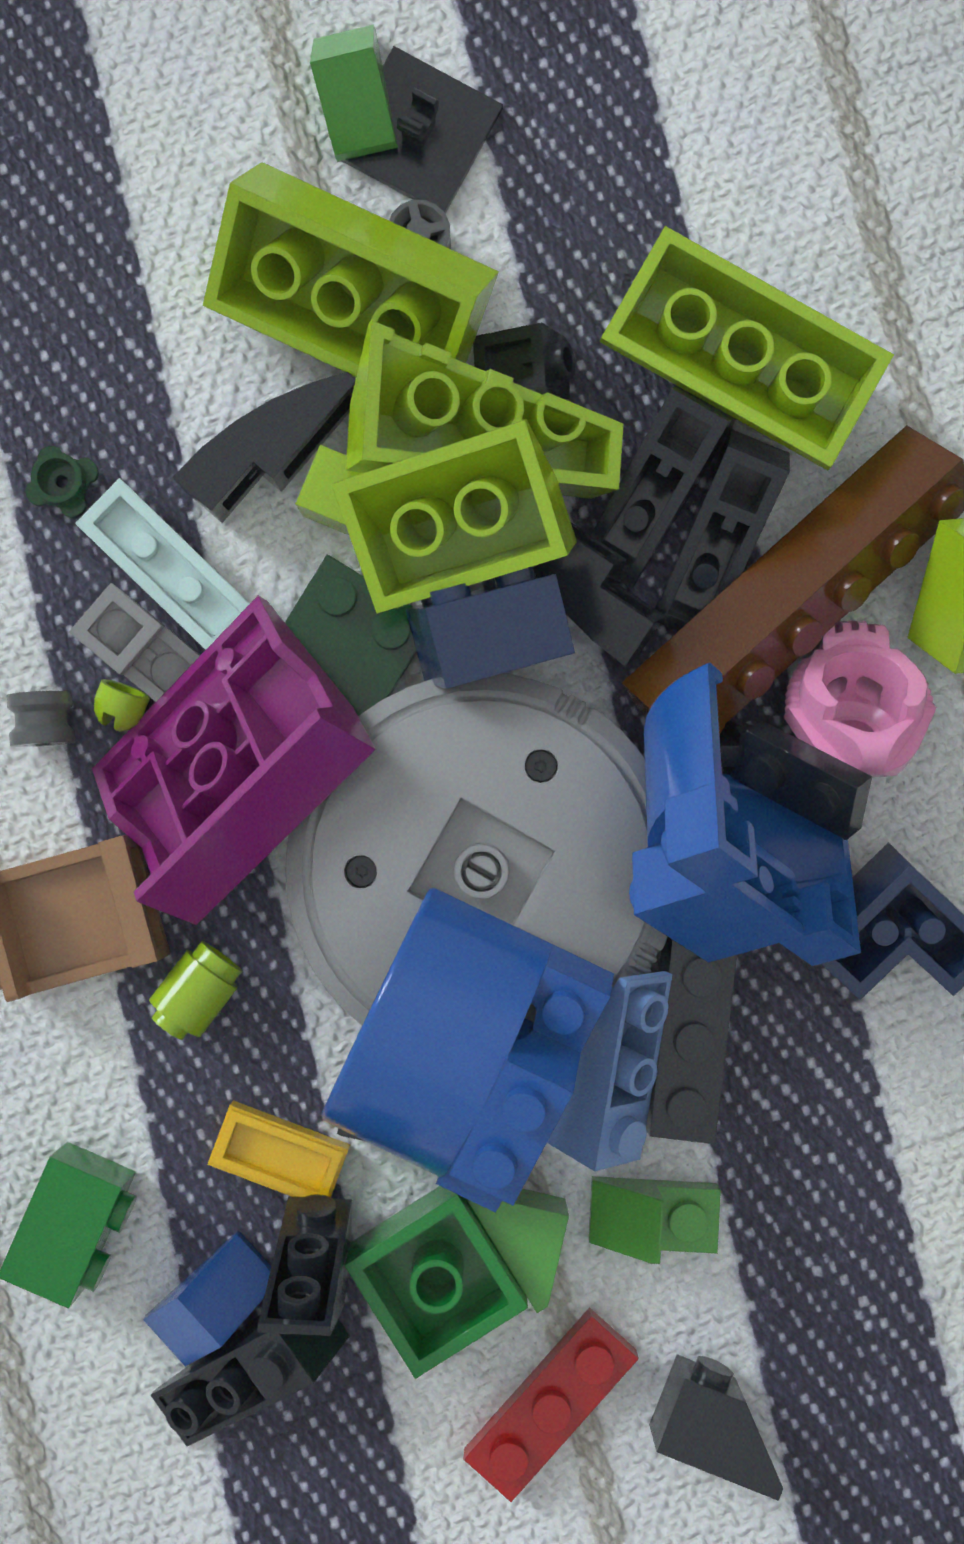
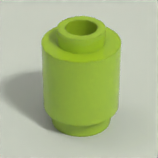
(194, 991)

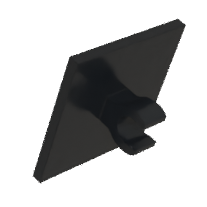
(436, 128)

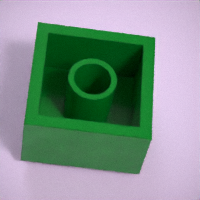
(434, 1279)

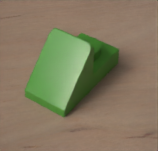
(654, 1216)

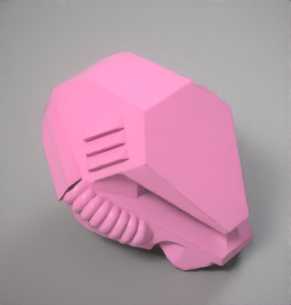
(860, 700)

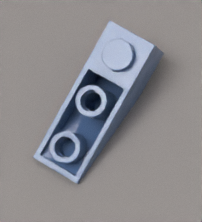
(616, 1076)

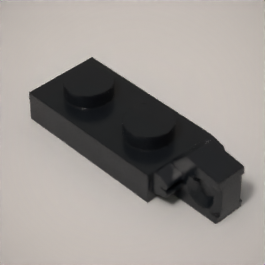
(796, 775)

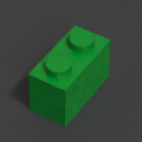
(68, 1224)

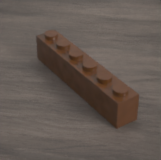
(812, 575)

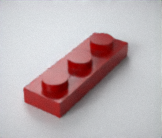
(550, 1404)

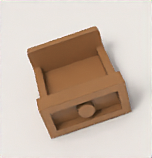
(76, 918)

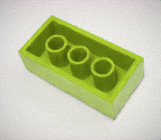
(324, 268)

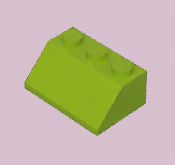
(455, 516)

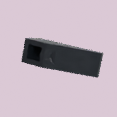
(308, 1267)
(243, 1378)

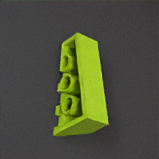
(423, 399)

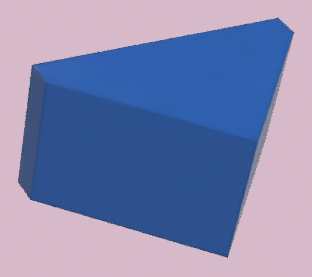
(211, 1301)

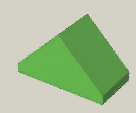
(353, 92)
(529, 1240)

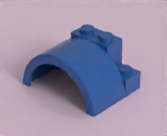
(725, 861)
(452, 1063)

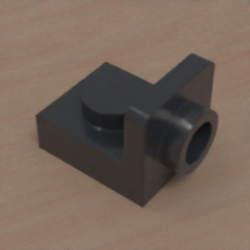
(529, 354)

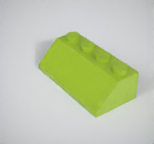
(746, 348)

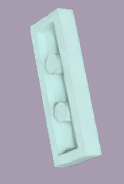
(162, 563)

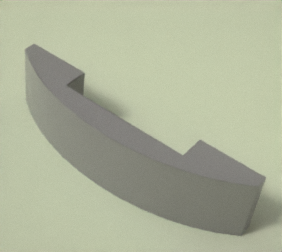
(133, 642)

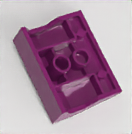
(229, 762)

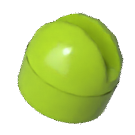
(119, 701)

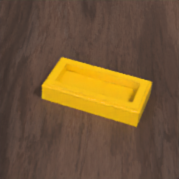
(277, 1153)

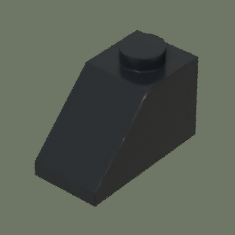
(710, 1427)

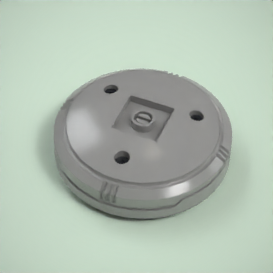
(491, 799)

